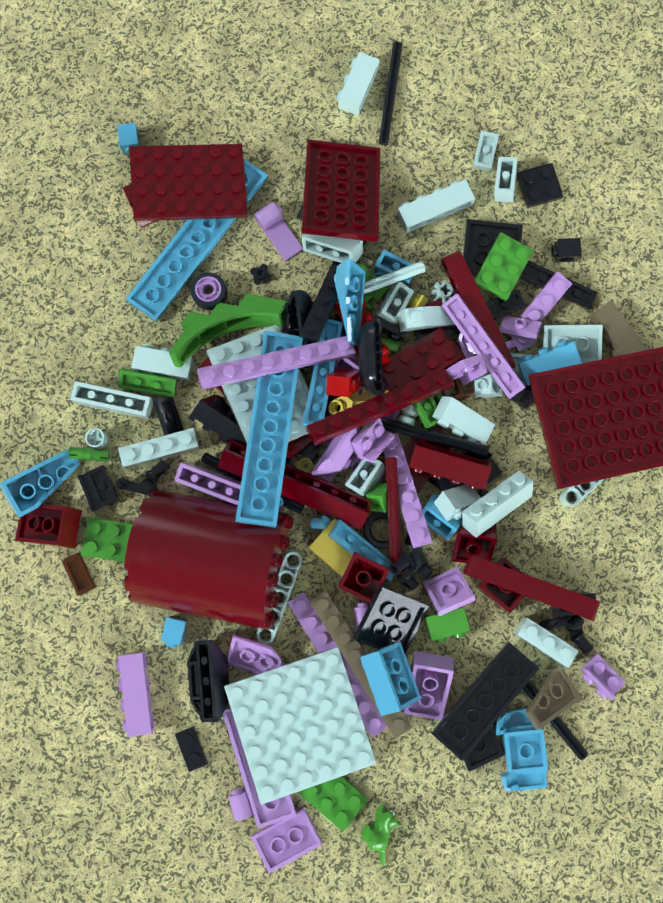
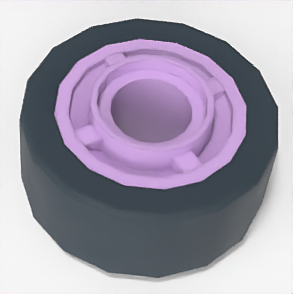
(208, 281)

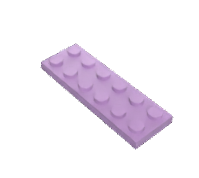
(266, 813)

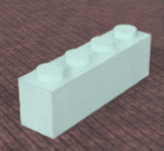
(435, 206)
(112, 400)
(159, 448)
(497, 504)

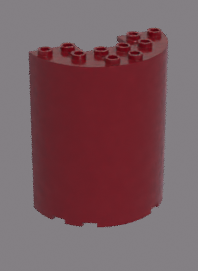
(202, 563)

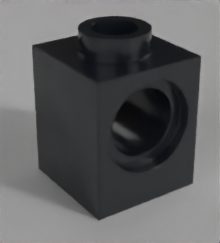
(567, 250)

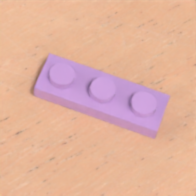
(546, 298)

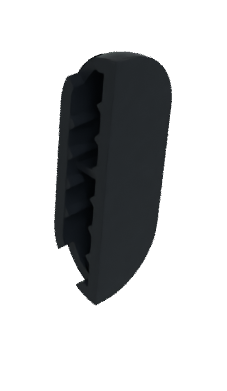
(296, 313)
(371, 358)

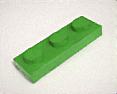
(147, 382)

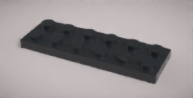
(484, 700)

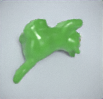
(378, 834)

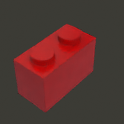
(343, 382)

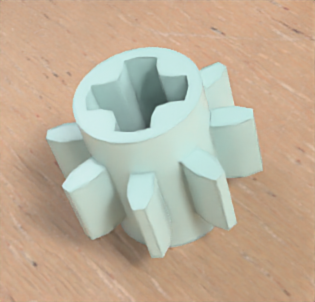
(447, 289)

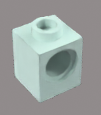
(487, 387)

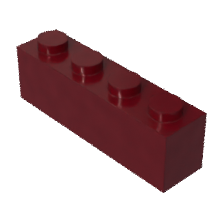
(450, 465)

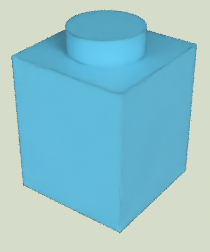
(128, 136)
(174, 631)

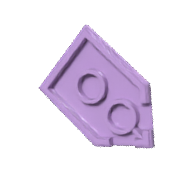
(252, 655)

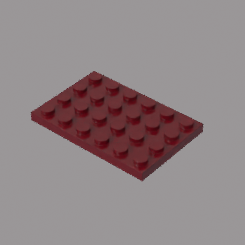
(188, 182)
(341, 191)

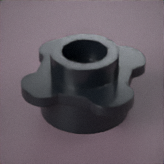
(260, 279)

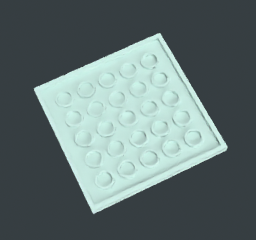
(299, 725)

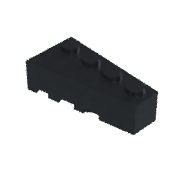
(218, 418)

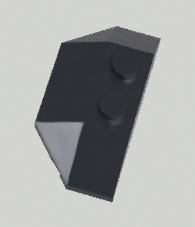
(207, 679)

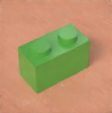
(446, 625)

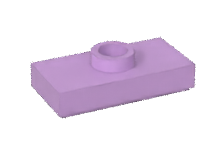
(520, 327)

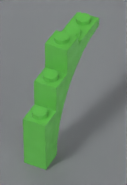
(226, 318)

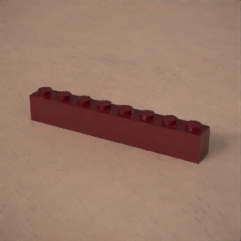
(306, 489)

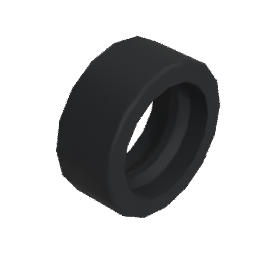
(367, 530)

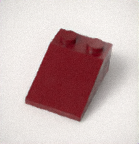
(50, 526)

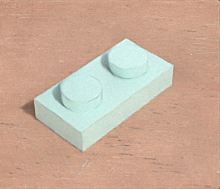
(485, 151)

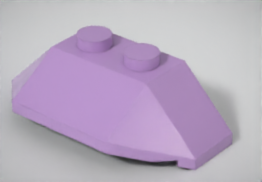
(336, 455)

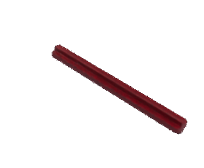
(393, 508)

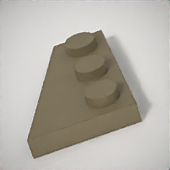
(553, 698)

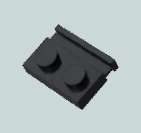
(98, 488)

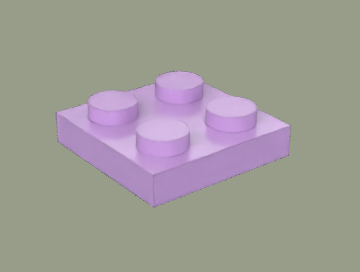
(448, 591)

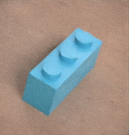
(560, 356)

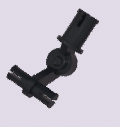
(148, 484)
(415, 558)
(574, 626)

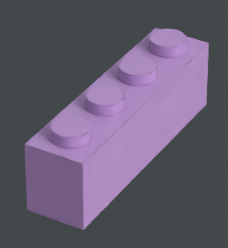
(208, 482)
(136, 694)

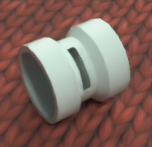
(408, 415)
(93, 436)

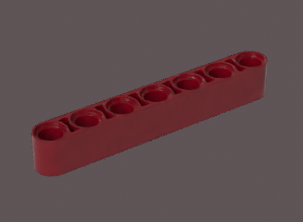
(466, 287)
(531, 587)

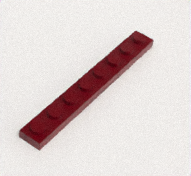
(379, 406)

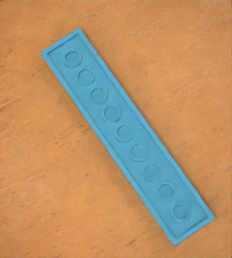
(185, 255)
(268, 439)

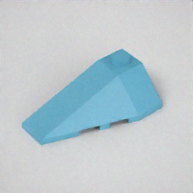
(350, 290)
(33, 486)

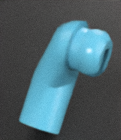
(321, 523)

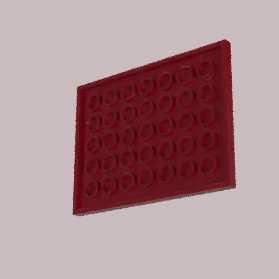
(602, 417)

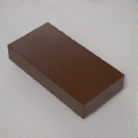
(78, 574)

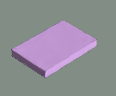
(286, 840)

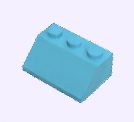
(390, 678)

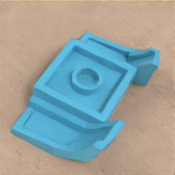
(523, 752)

